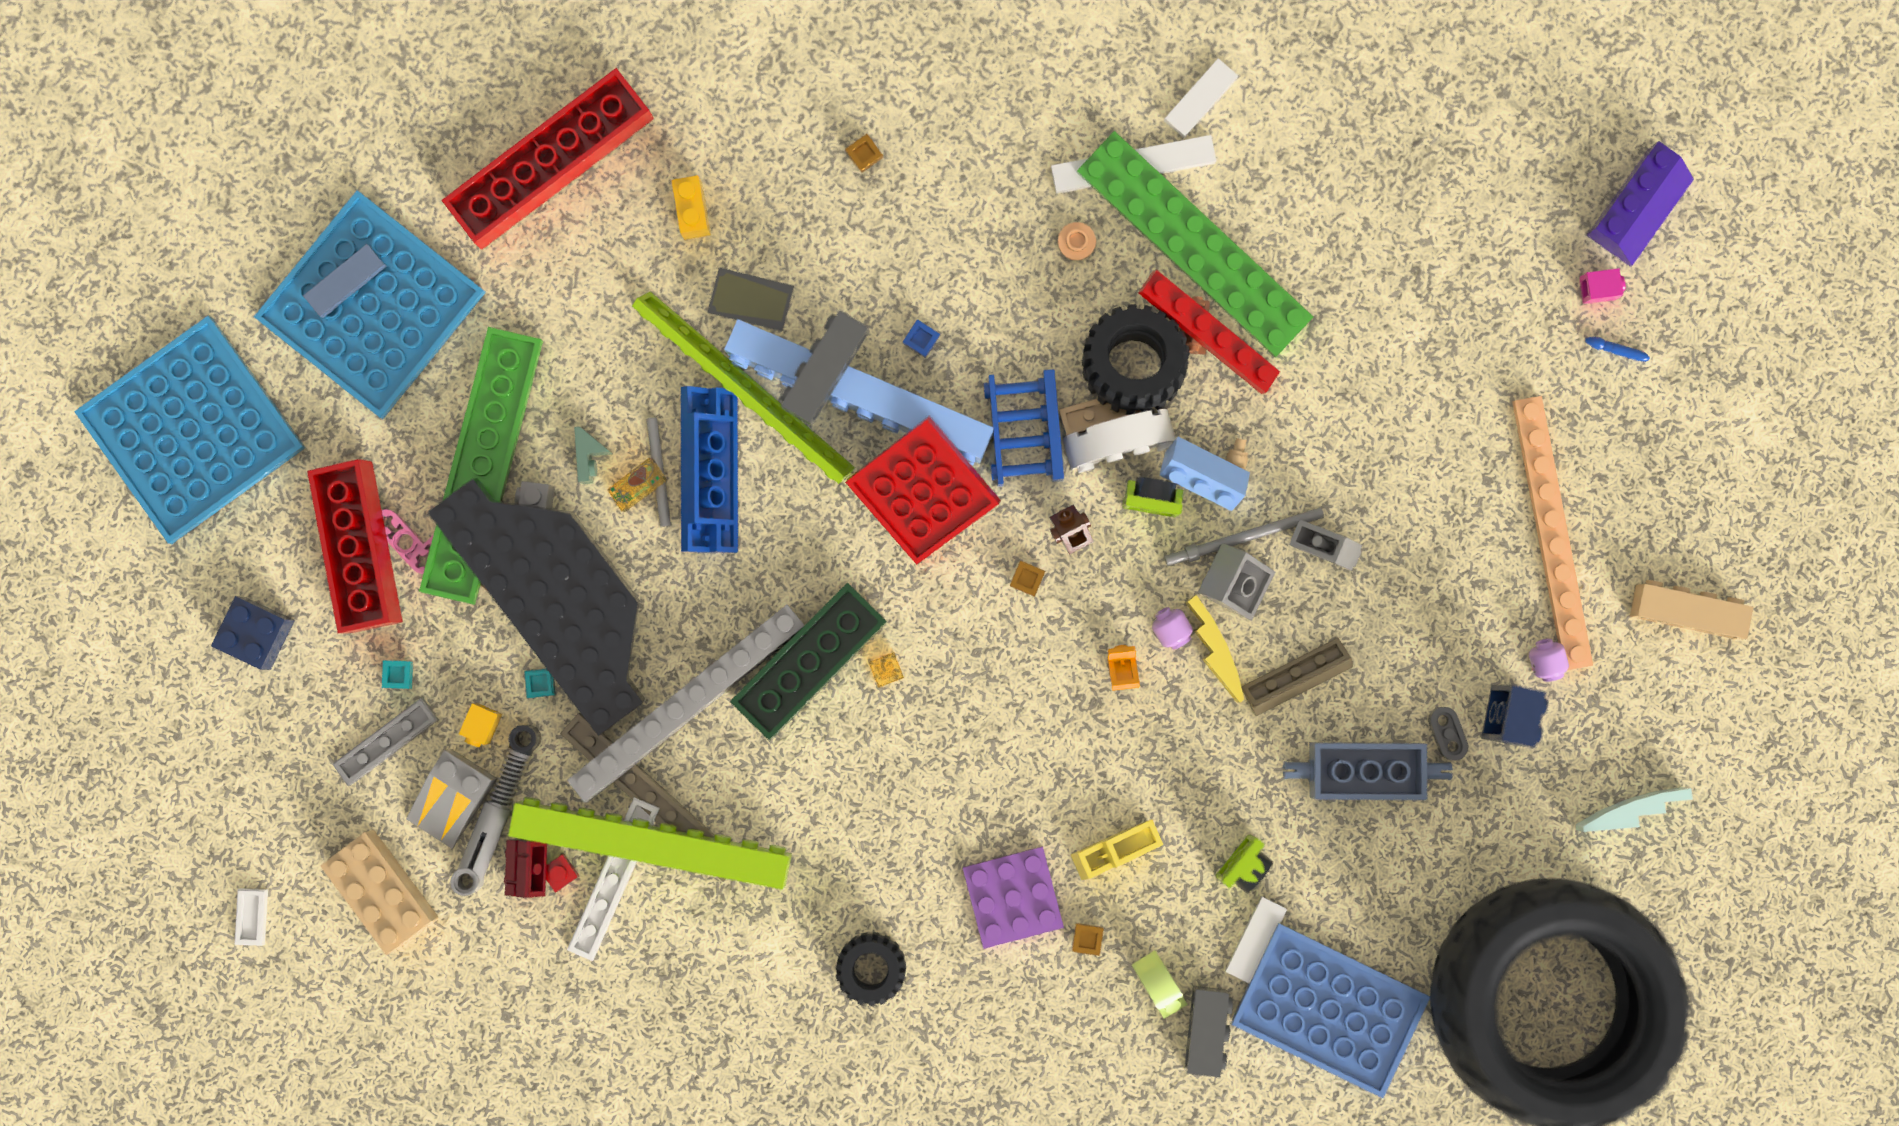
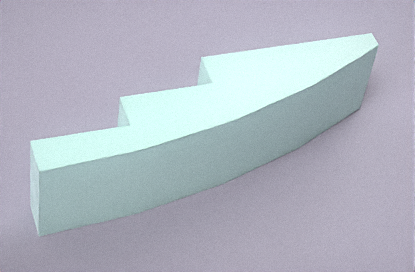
(1626, 812)

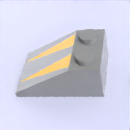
(450, 797)

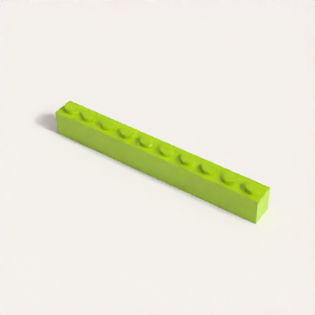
(650, 844)

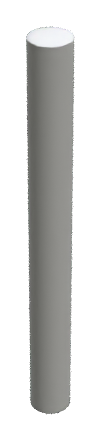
(656, 454)

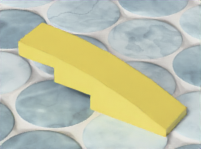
(1220, 658)

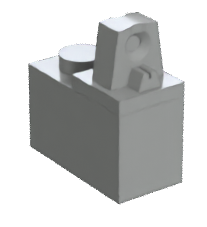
(1326, 545)

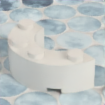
(1119, 436)

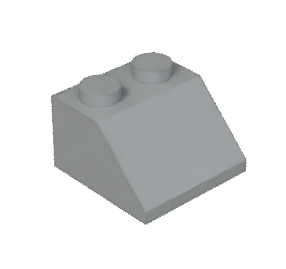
(1236, 581)

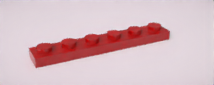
(1209, 332)

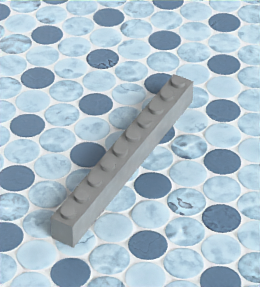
(685, 704)

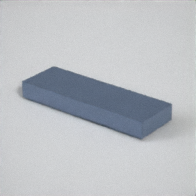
(344, 281)

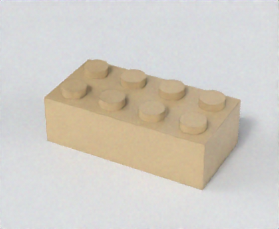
(379, 892)

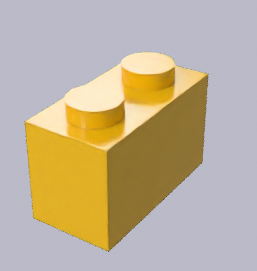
(691, 207)

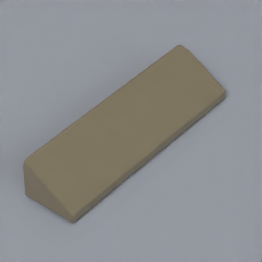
(1297, 676)

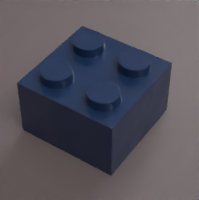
(252, 633)

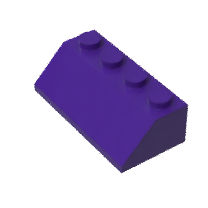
(1642, 203)

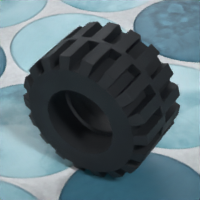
(863, 992)

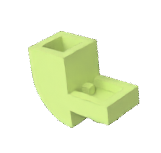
(1159, 984)

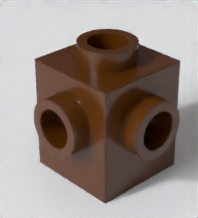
(1071, 529)

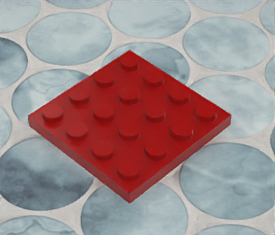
(923, 490)

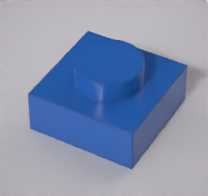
(921, 338)

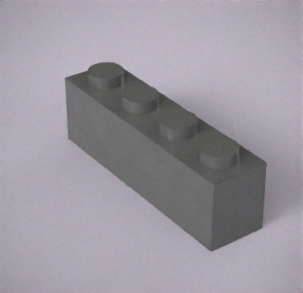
(824, 368)

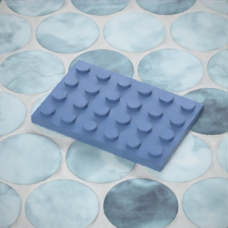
(1330, 1010)

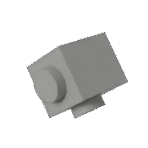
(535, 494)

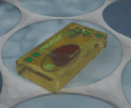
(637, 484)

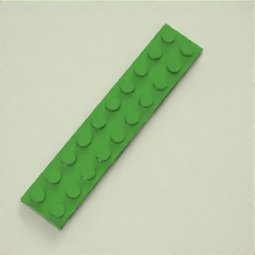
(1194, 244)
(484, 448)

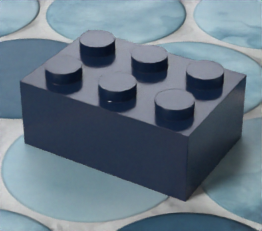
(1514, 715)

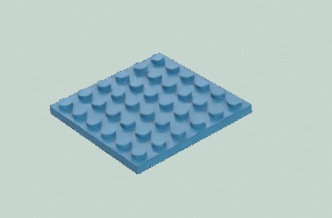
(386, 328)
(189, 429)

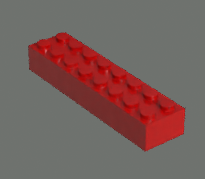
(548, 159)

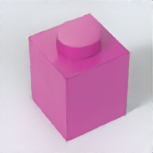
(1602, 286)

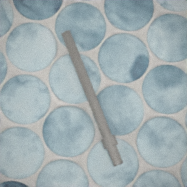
(1194, 552)

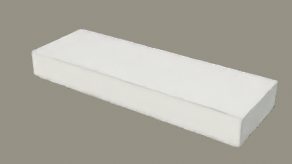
(1201, 98)
(1255, 939)

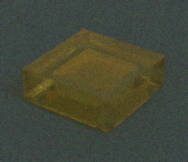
(886, 670)

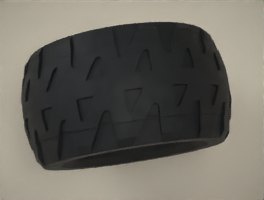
(1647, 1022)

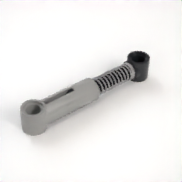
(494, 813)

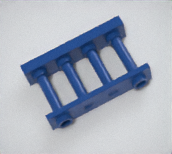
(1047, 412)

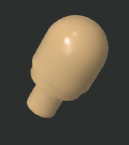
(1237, 455)

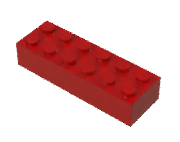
(354, 546)

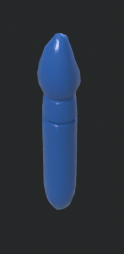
(1618, 349)

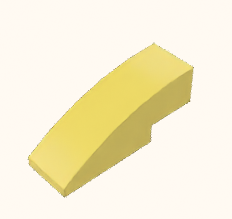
(1116, 850)

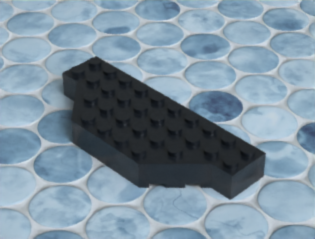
(554, 592)

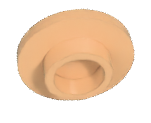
(1076, 241)

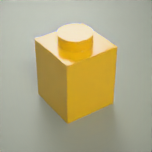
(480, 725)

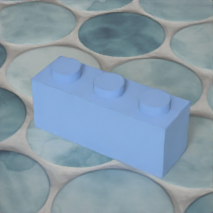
(1204, 473)

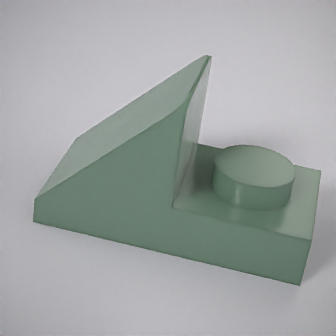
(586, 448)

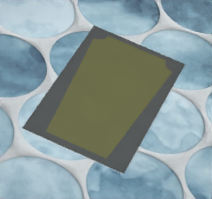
(750, 299)

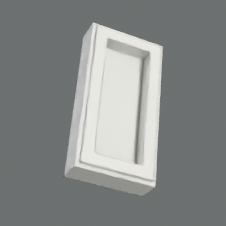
(251, 916)

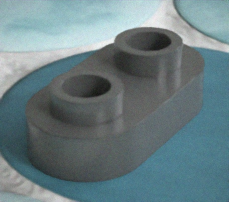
(1449, 732)

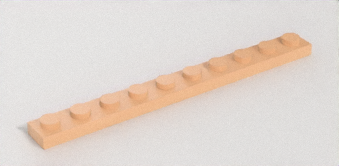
(1552, 531)

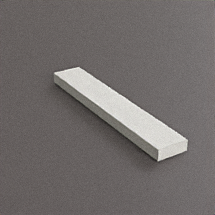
(1162, 157)
(607, 893)

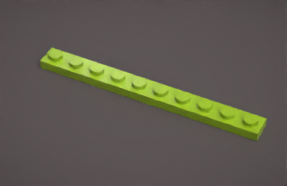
(743, 386)

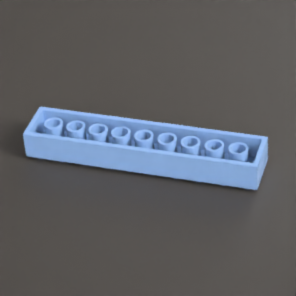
(857, 391)

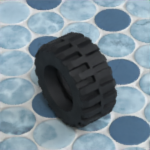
(1139, 326)

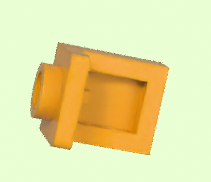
(1123, 667)

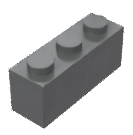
(1208, 1031)

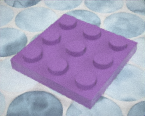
(1013, 897)

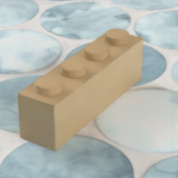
(1691, 611)

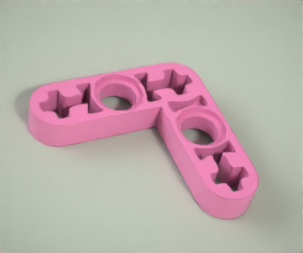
(418, 547)

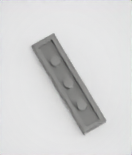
(385, 742)

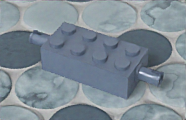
(1367, 771)

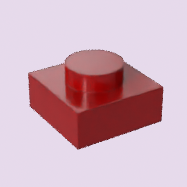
(560, 873)

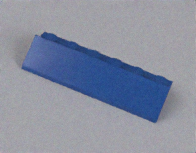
(709, 470)

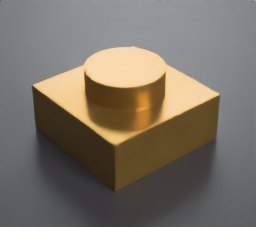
(864, 153)
(1027, 578)
(1087, 939)

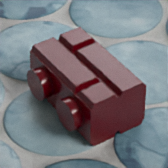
(525, 868)

